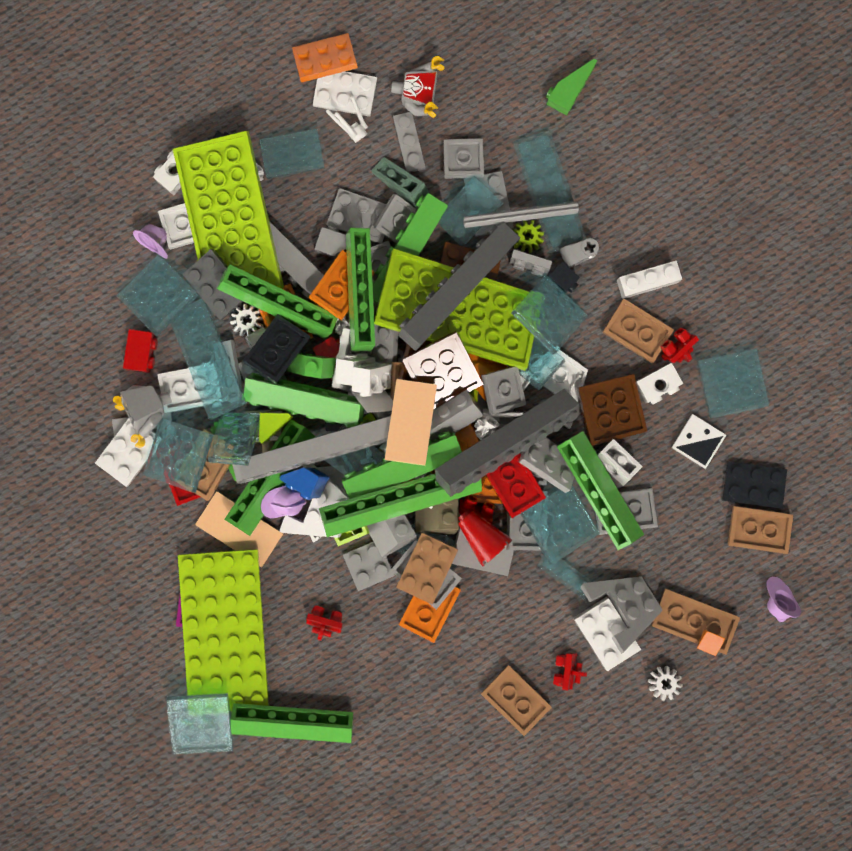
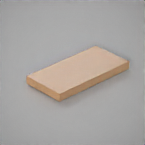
(410, 422)
(212, 521)

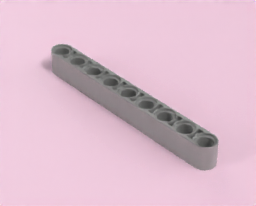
(313, 450)

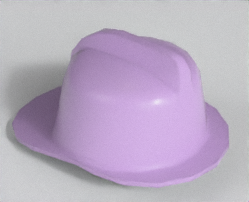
(152, 238)
(282, 502)
(781, 600)

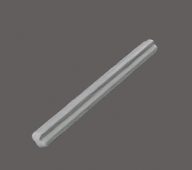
(520, 214)

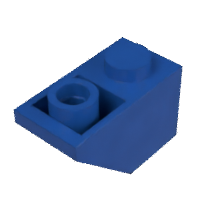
(307, 481)

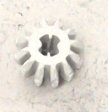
(245, 313)
(672, 680)

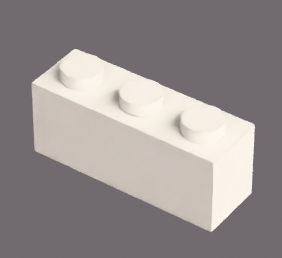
(649, 279)

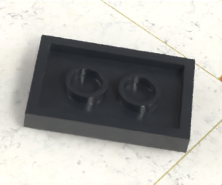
(276, 349)
(754, 485)

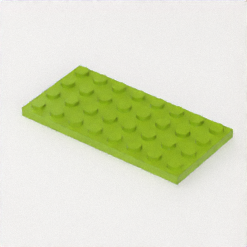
(228, 204)
(480, 319)
(224, 625)

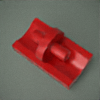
(681, 349)
(469, 504)
(316, 619)
(567, 679)

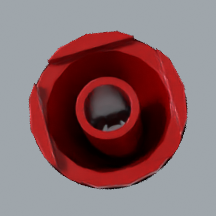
(482, 536)

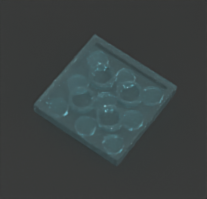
(157, 295)
(549, 314)
(733, 383)
(178, 455)
(560, 524)
(200, 723)

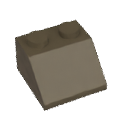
(439, 520)

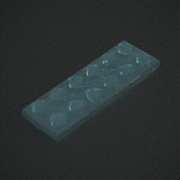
(548, 186)
(207, 360)

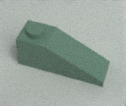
(400, 181)

